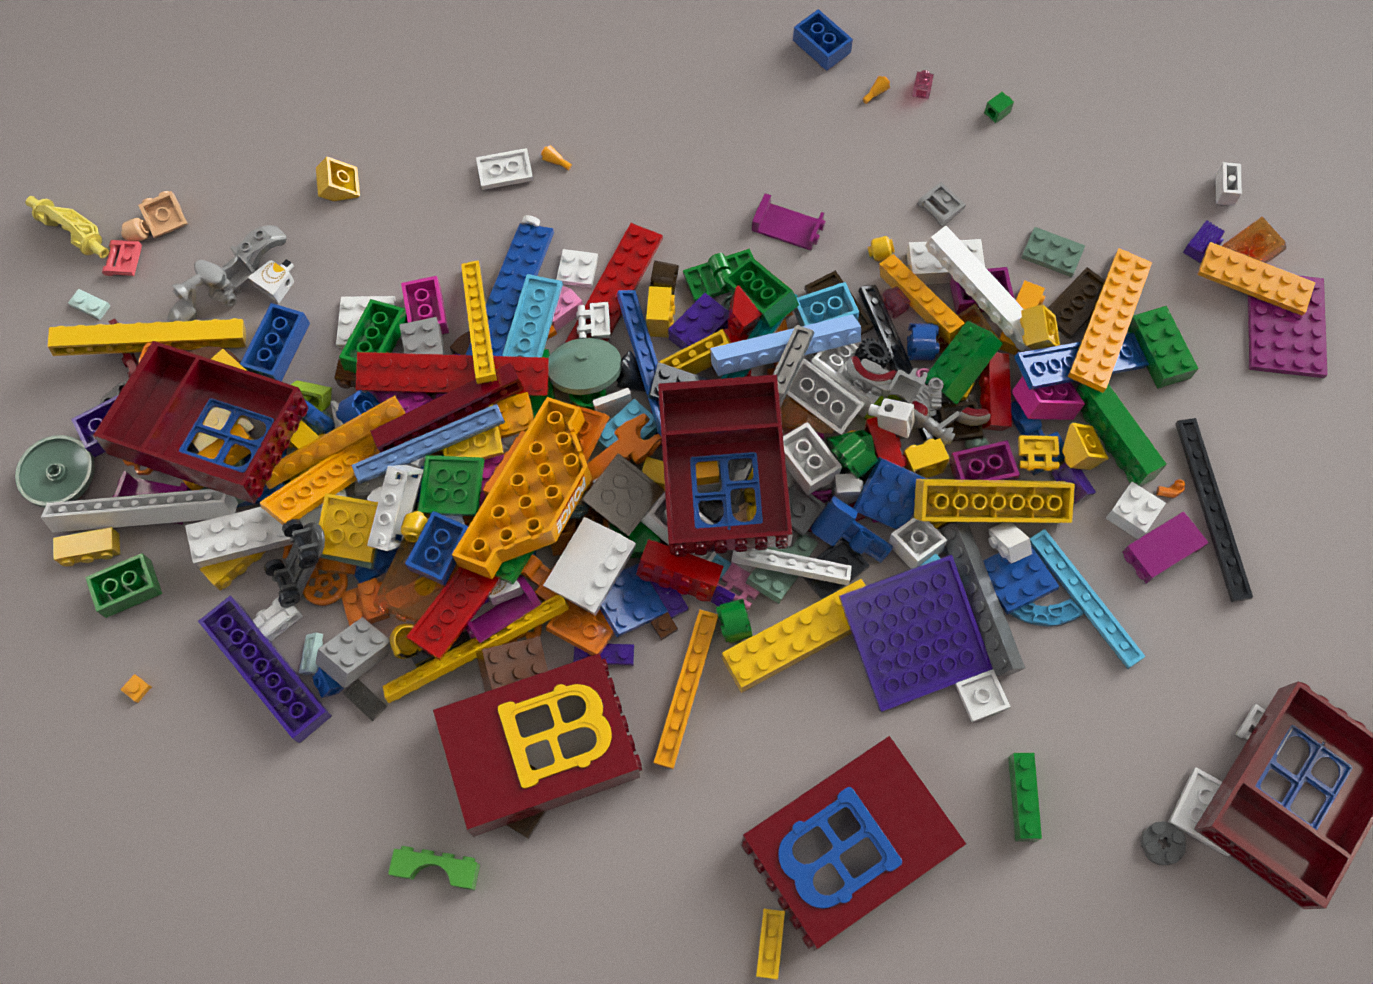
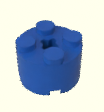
(922, 341)
(355, 405)

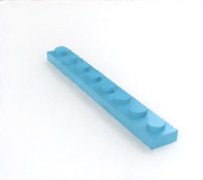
(1086, 599)

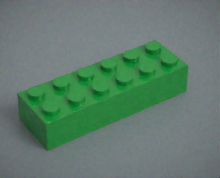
(1121, 434)

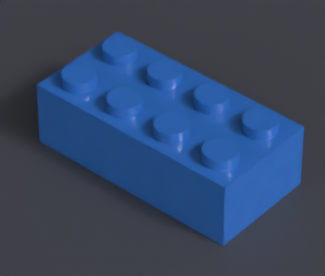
(275, 342)

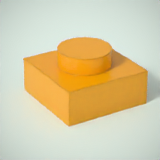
(136, 688)

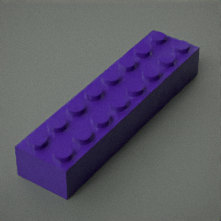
(265, 669)

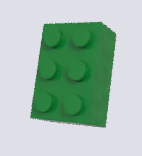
(123, 585)

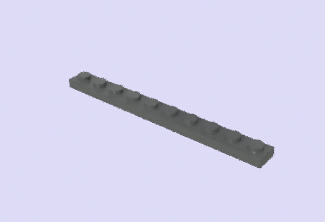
(786, 371)

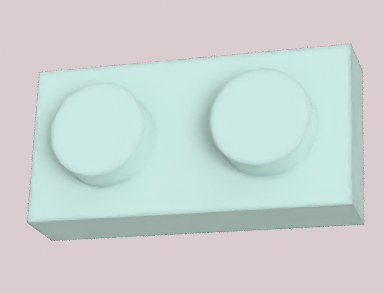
(89, 304)
(308, 660)

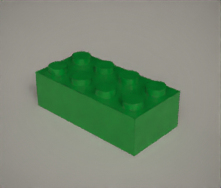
(764, 290)
(375, 332)
(1163, 347)
(964, 360)

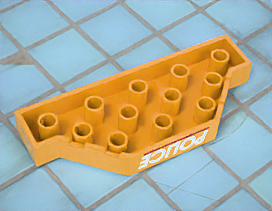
(531, 494)

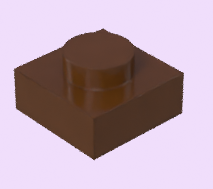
(664, 626)

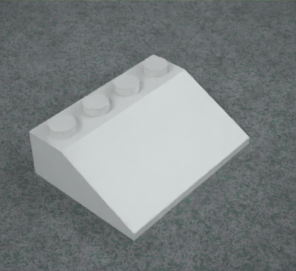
(833, 364)
(590, 565)

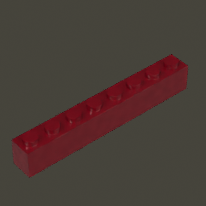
(447, 409)

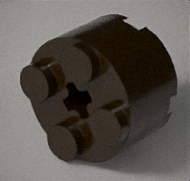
(664, 275)

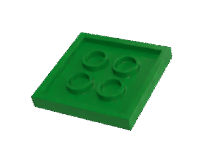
(451, 485)

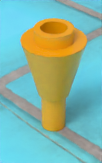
(879, 86)
(551, 155)

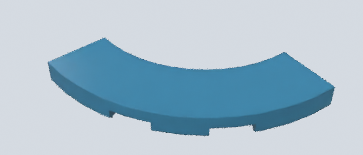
(1049, 615)

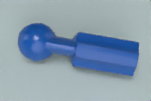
(318, 419)

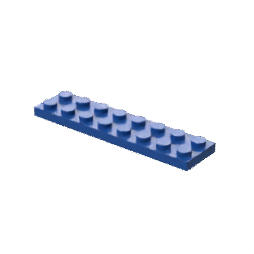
(1052, 364)

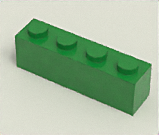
(1025, 797)

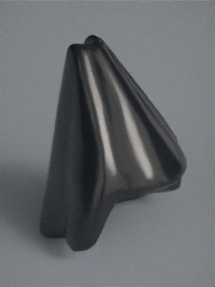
(630, 374)

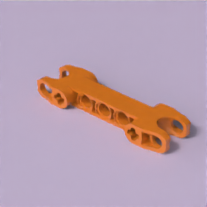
(628, 445)

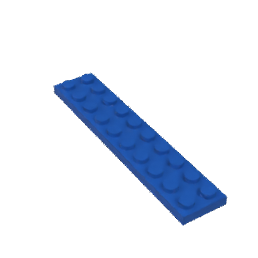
(523, 258)

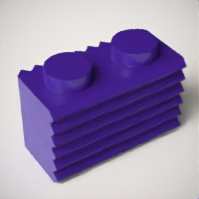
(1198, 244)

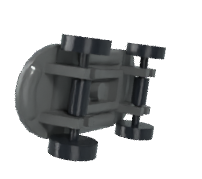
(300, 562)

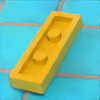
(770, 944)

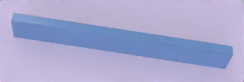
(428, 443)

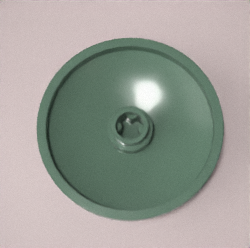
(584, 366)
(54, 470)

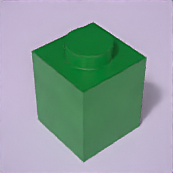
(999, 107)

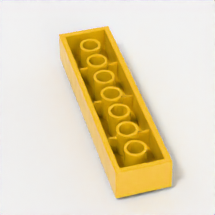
(993, 501)
(789, 641)

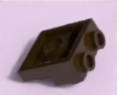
(961, 431)

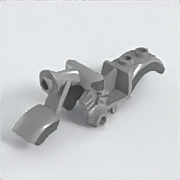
(229, 277)

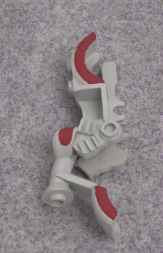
(913, 389)

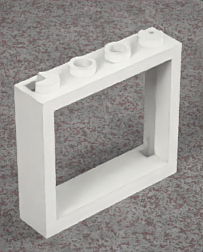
(395, 501)

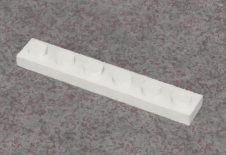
(794, 565)

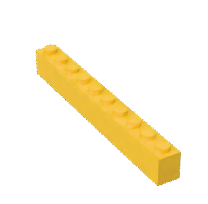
(133, 337)

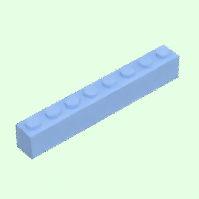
(770, 347)

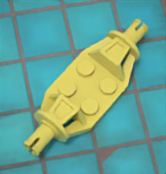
(83, 232)

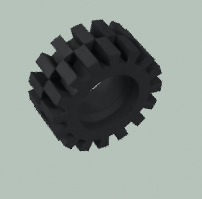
(873, 351)

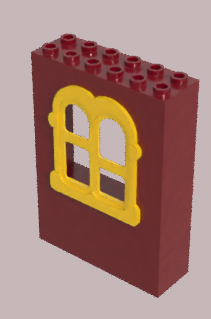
(490, 755)

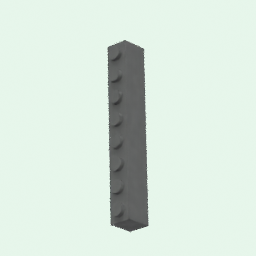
(983, 599)

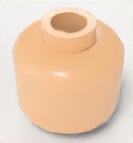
(135, 230)

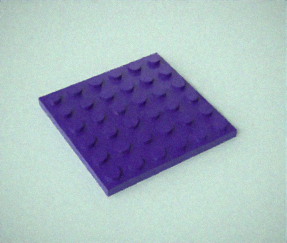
(915, 632)

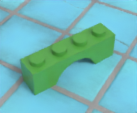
(408, 864)

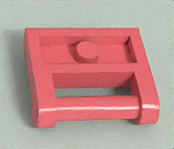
(126, 260)

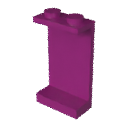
(787, 224)
(133, 486)
(1164, 547)
(504, 613)

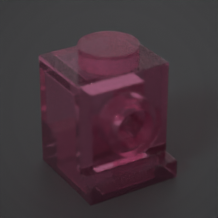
(923, 81)
(896, 301)

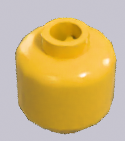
(881, 248)
(413, 525)

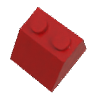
(742, 314)

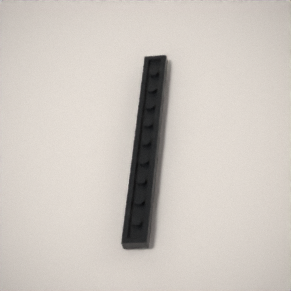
(888, 335)
(1214, 510)

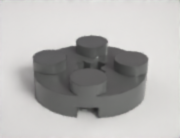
(715, 509)
(1174, 838)

